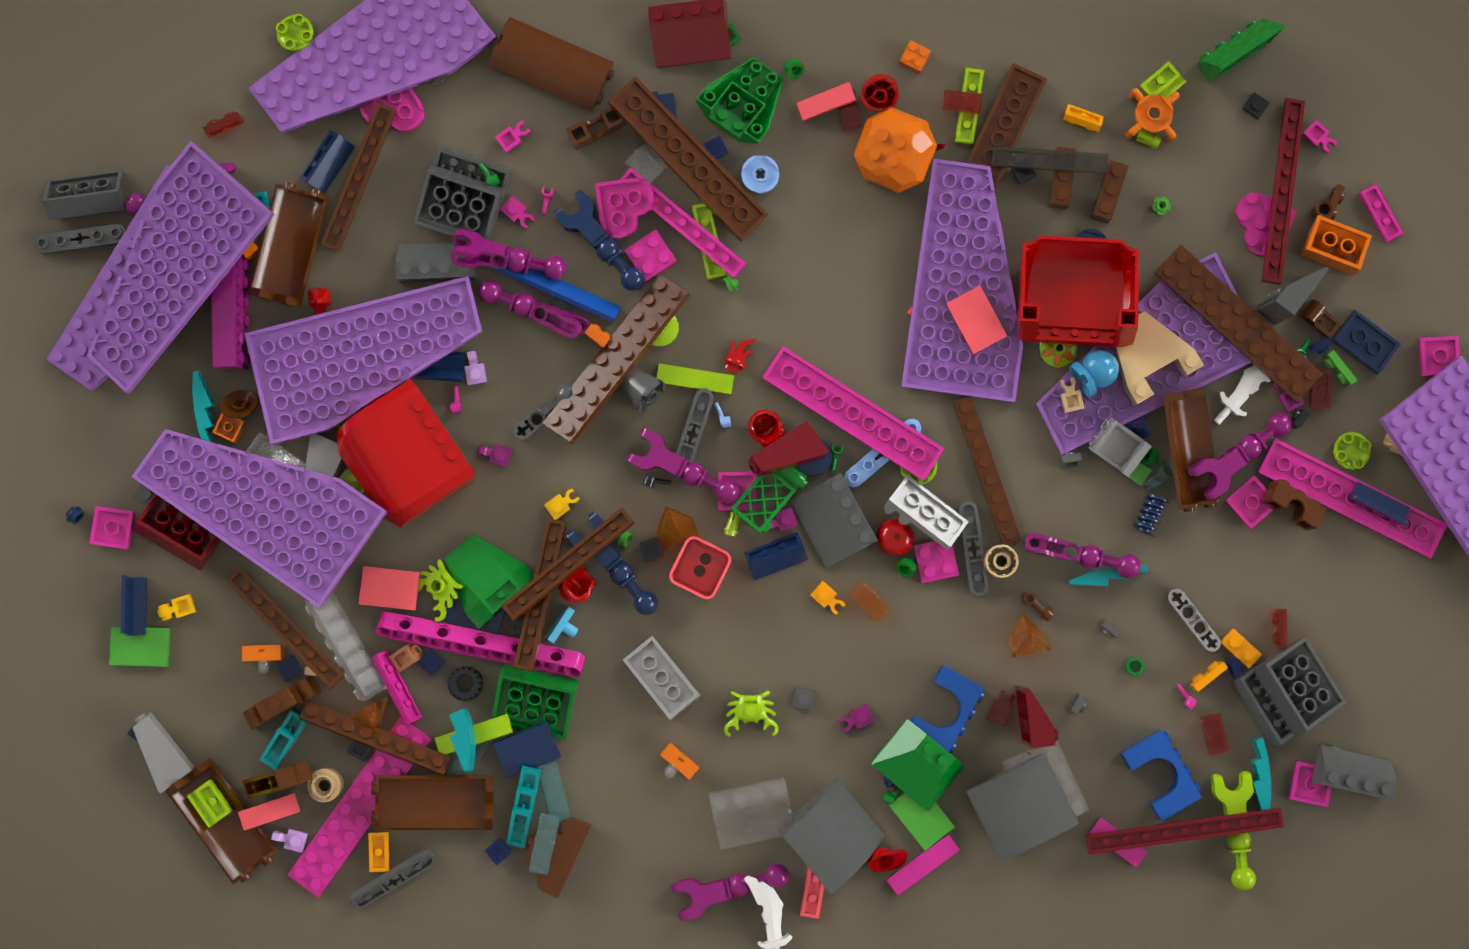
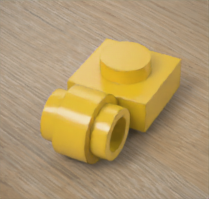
(181, 606)

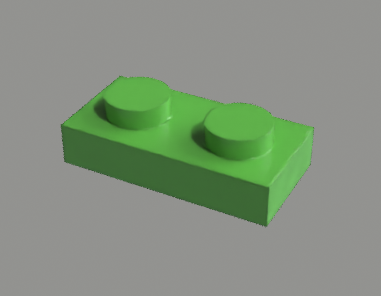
(1334, 362)

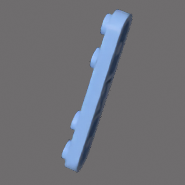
(868, 465)

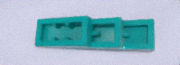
(202, 404)
(1100, 577)
(1261, 769)
(523, 807)

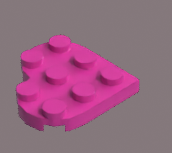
(408, 106)
(621, 205)
(1253, 216)

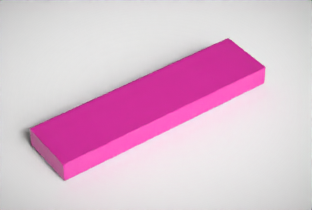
(396, 687)
(922, 864)

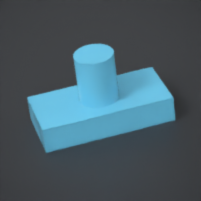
(562, 625)

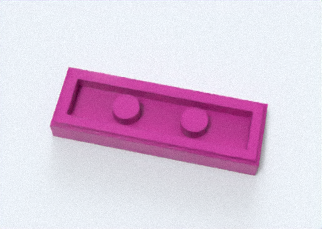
(1380, 213)
(1133, 856)

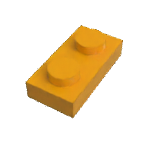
(1082, 117)
(1240, 648)
(1202, 680)
(379, 852)

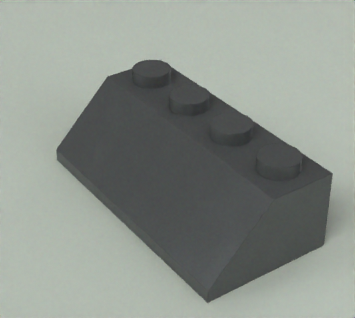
(85, 195)
(429, 263)
(1354, 772)

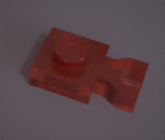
(1000, 711)

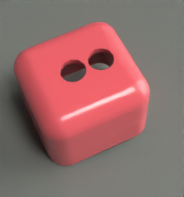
(683, 573)

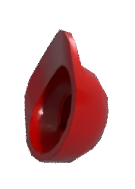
(885, 859)

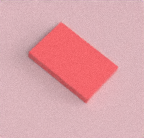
(976, 319)
(389, 588)

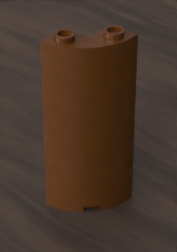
(551, 63)
(288, 245)
(1189, 441)
(432, 802)
(233, 848)

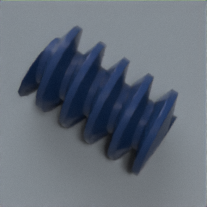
(1150, 514)

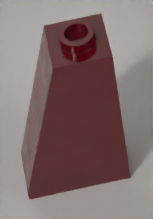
(790, 450)

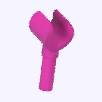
(546, 199)
(456, 407)
(1190, 702)

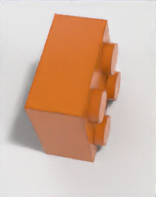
(914, 57)
(596, 335)
(229, 428)

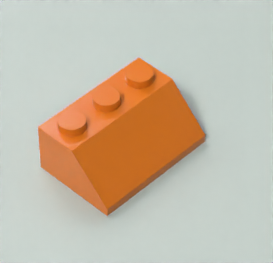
(1336, 245)

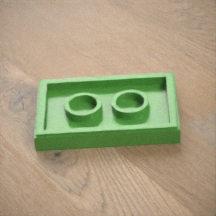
(140, 650)
(924, 825)

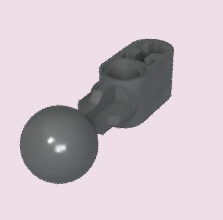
(563, 392)

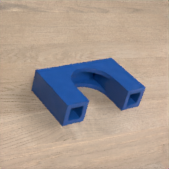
(968, 695)
(1183, 790)

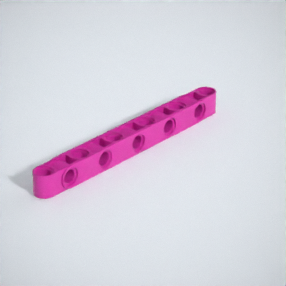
(466, 641)

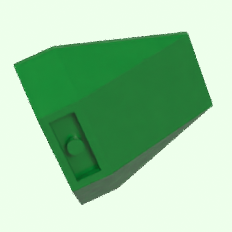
(742, 101)
(486, 576)

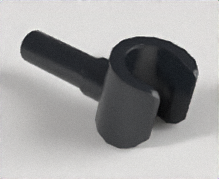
(650, 481)

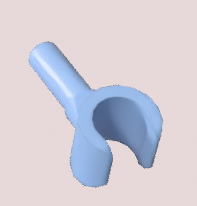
(724, 421)

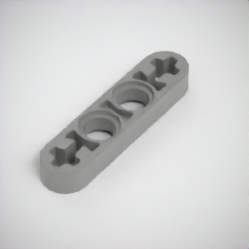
(1195, 618)

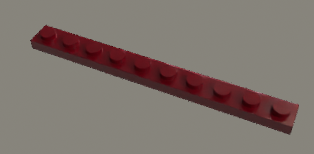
(1283, 191)
(1184, 830)

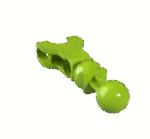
(1235, 802)

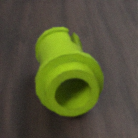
(1148, 139)
(732, 525)

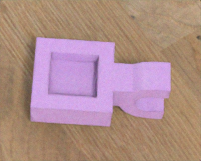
(475, 372)
(294, 840)

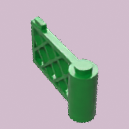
(789, 478)

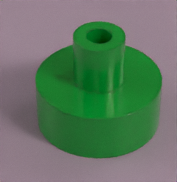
(793, 68)
(1151, 457)
(906, 567)

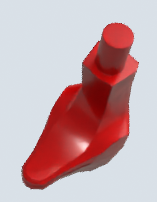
(319, 299)

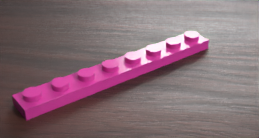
(692, 230)

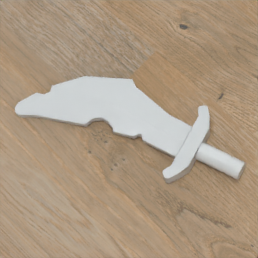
(1247, 385)
(771, 914)

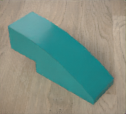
(283, 739)
(464, 739)

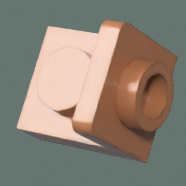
(406, 656)

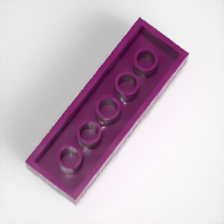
(231, 319)

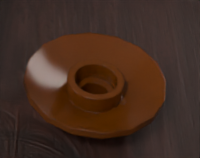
(239, 404)

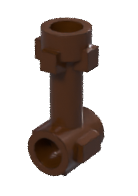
(1029, 598)

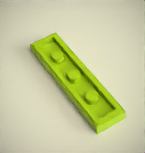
(967, 121)
(705, 218)
(695, 378)
(483, 731)

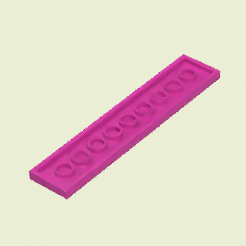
(853, 413)
(1333, 489)
(350, 817)

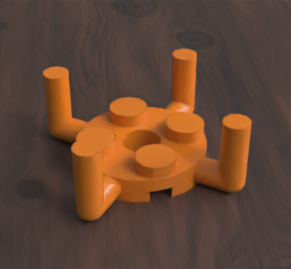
(1149, 124)

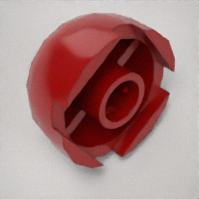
(879, 92)
(894, 537)

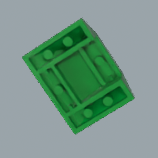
(917, 764)

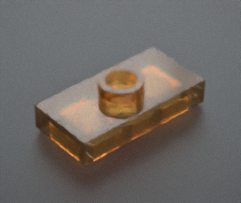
(869, 601)

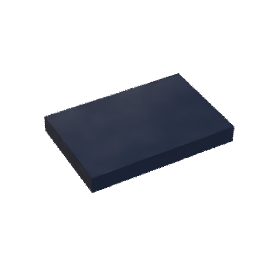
(1366, 342)
(457, 616)
(527, 748)

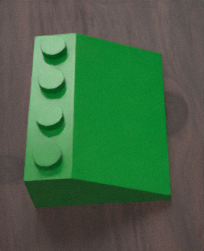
(1238, 48)
(535, 698)

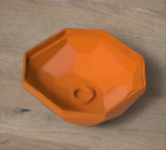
(895, 150)

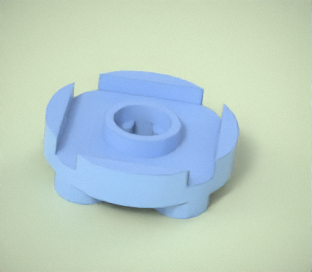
(749, 174)

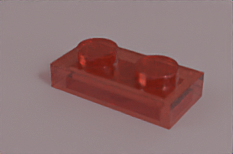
(962, 101)
(849, 116)
(217, 127)
(1321, 391)
(1280, 637)
(1214, 733)

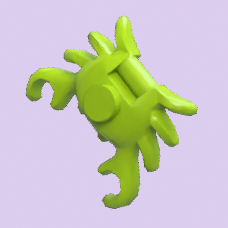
(441, 586)
(750, 709)

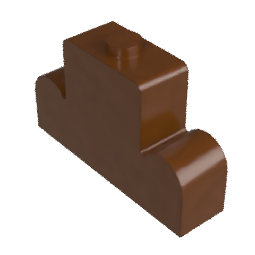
(282, 702)
(277, 780)
(564, 855)

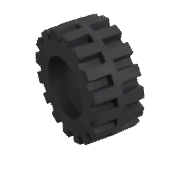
(477, 683)

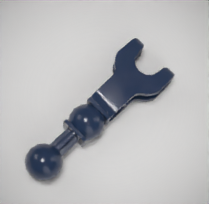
(606, 248)
(620, 572)

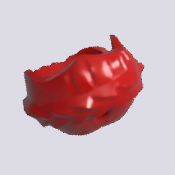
(765, 427)
(577, 587)

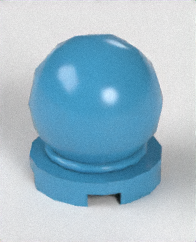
(1097, 371)

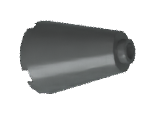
(642, 388)

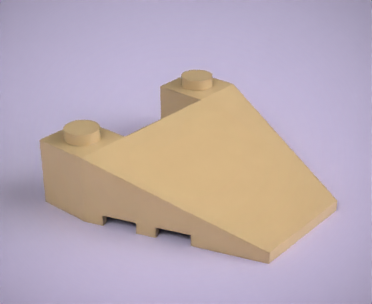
(1152, 350)

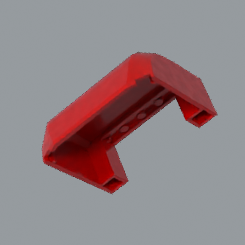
(1078, 291)
(403, 455)

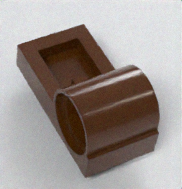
(1330, 205)
(1319, 318)

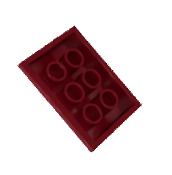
(690, 32)
(176, 533)
(1034, 723)

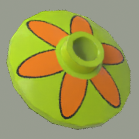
(1057, 358)

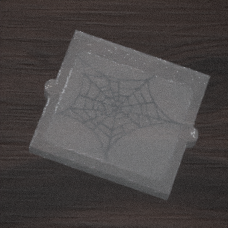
(646, 163)

